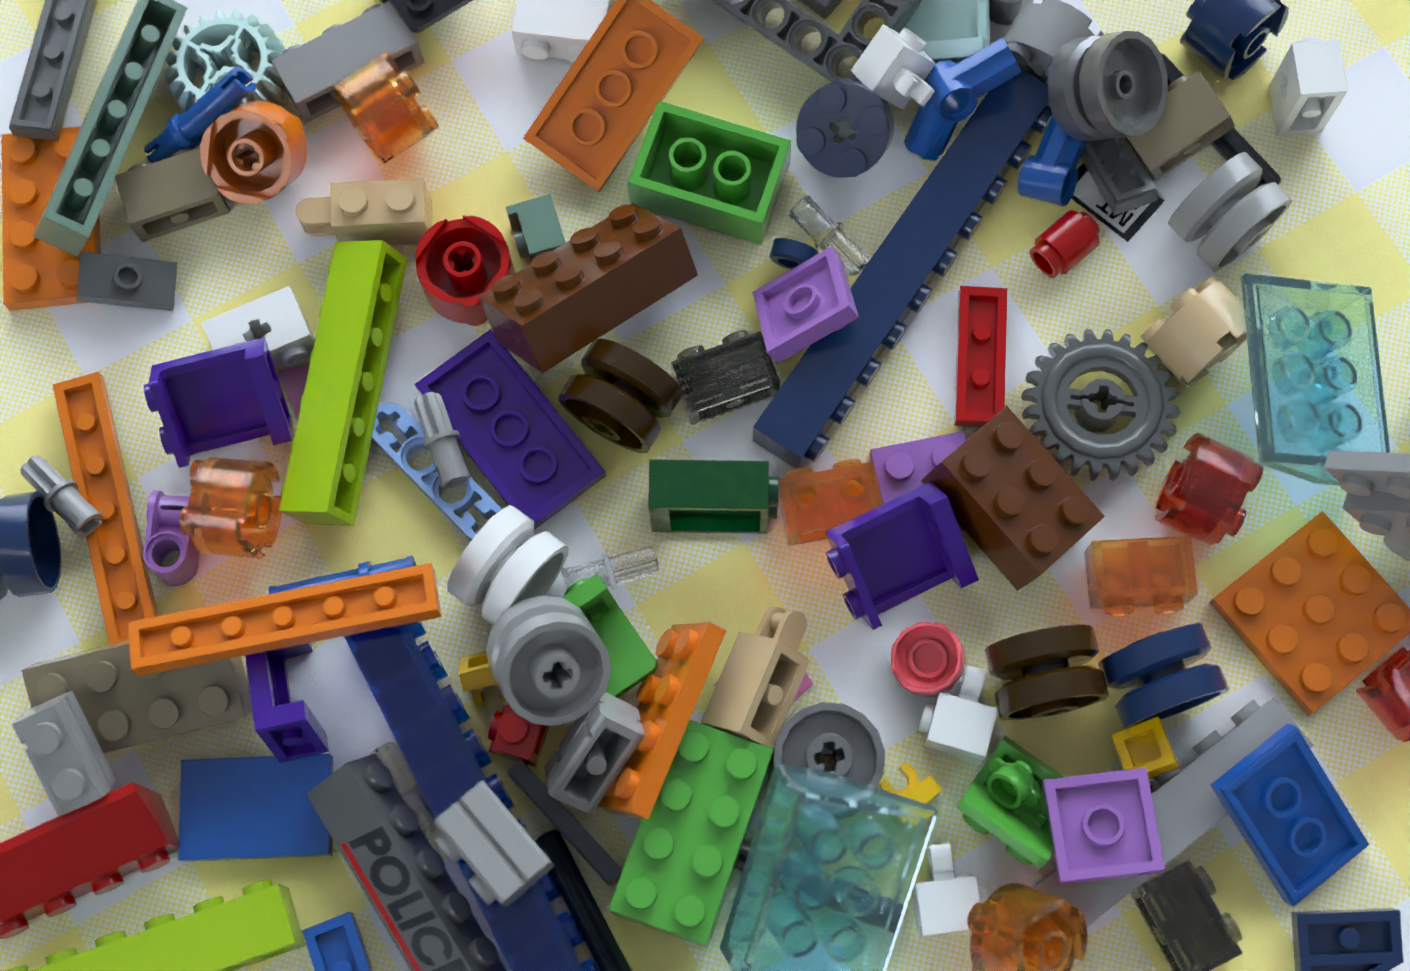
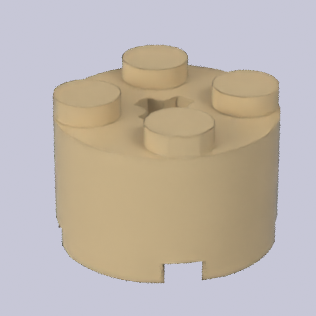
(1199, 333)

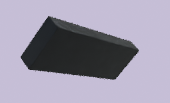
(565, 823)

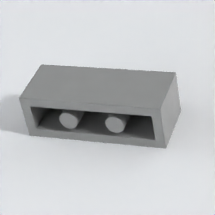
(341, 49)

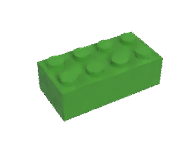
(693, 835)

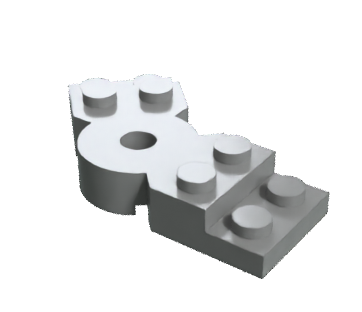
(1376, 493)

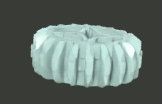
(217, 49)

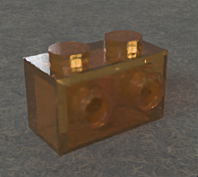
(825, 499)
(1140, 574)

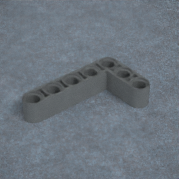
(833, 46)

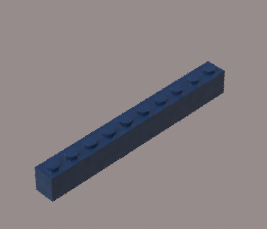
(903, 268)

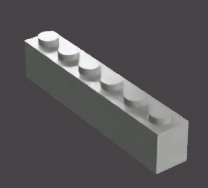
(1182, 804)

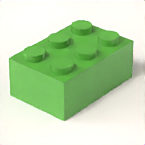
(709, 172)

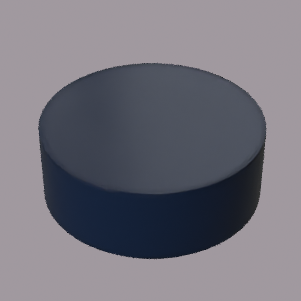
(790, 252)

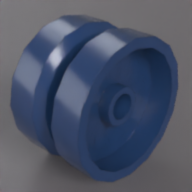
(1160, 669)

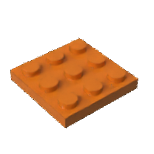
(1314, 613)

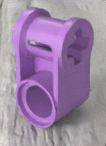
(165, 536)

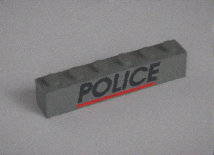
(401, 870)

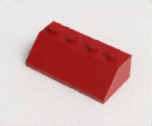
(82, 854)

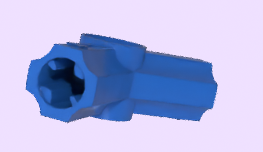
(957, 96)

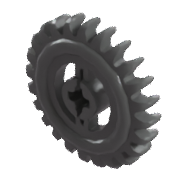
(1147, 406)

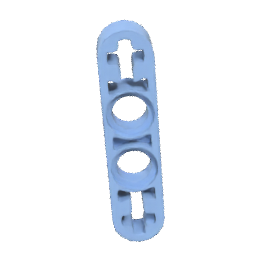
(428, 479)

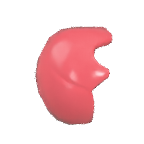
(927, 659)

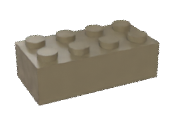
(142, 708)

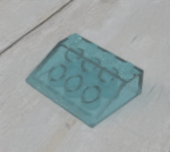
(1313, 373)
(826, 875)

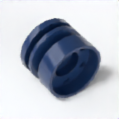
(28, 546)

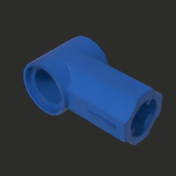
(1053, 170)

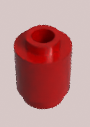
(1065, 243)

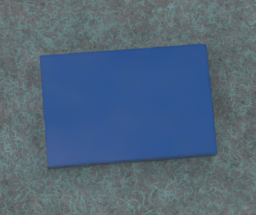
(251, 808)
(1290, 814)

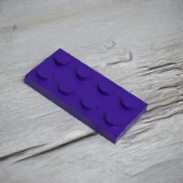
(512, 430)

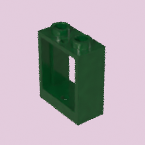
(711, 496)

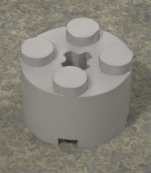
(1042, 31)

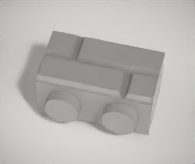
(64, 753)
(593, 753)
(492, 845)

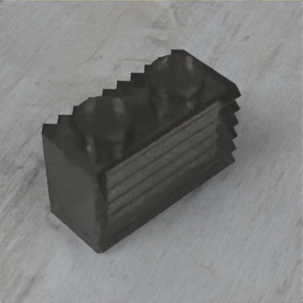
(725, 376)
(1187, 919)

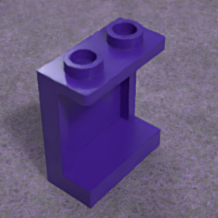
(218, 400)
(899, 552)
(283, 725)

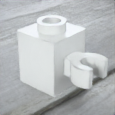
(896, 67)
(960, 723)
(945, 901)

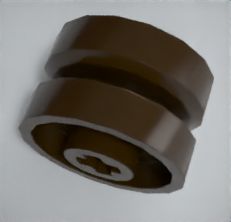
(621, 395)
(1046, 672)

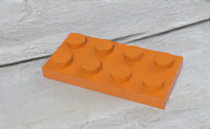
(613, 89)
(32, 269)
(664, 710)

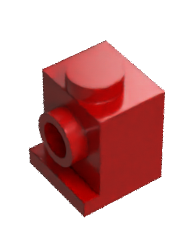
(516, 737)

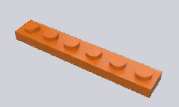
(102, 481)
(283, 619)

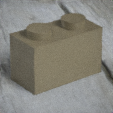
(1188, 124)
(169, 195)

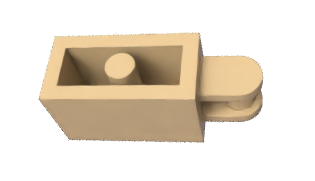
(370, 210)
(760, 679)

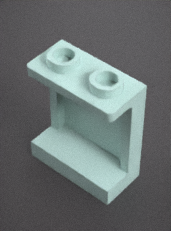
(951, 28)

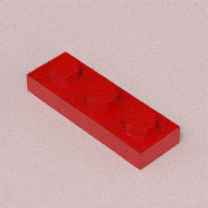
(980, 355)

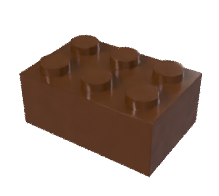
(1014, 498)

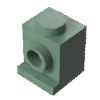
(535, 226)

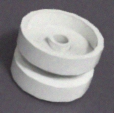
(506, 564)

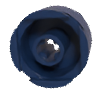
(1231, 32)
(820, 138)

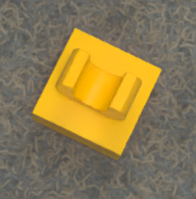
(476, 675)
(1146, 747)
(923, 791)

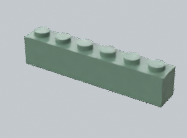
(109, 125)

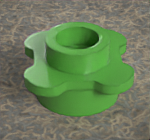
(1012, 784)

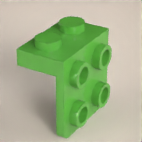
(628, 654)
(1021, 828)

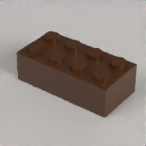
(588, 285)

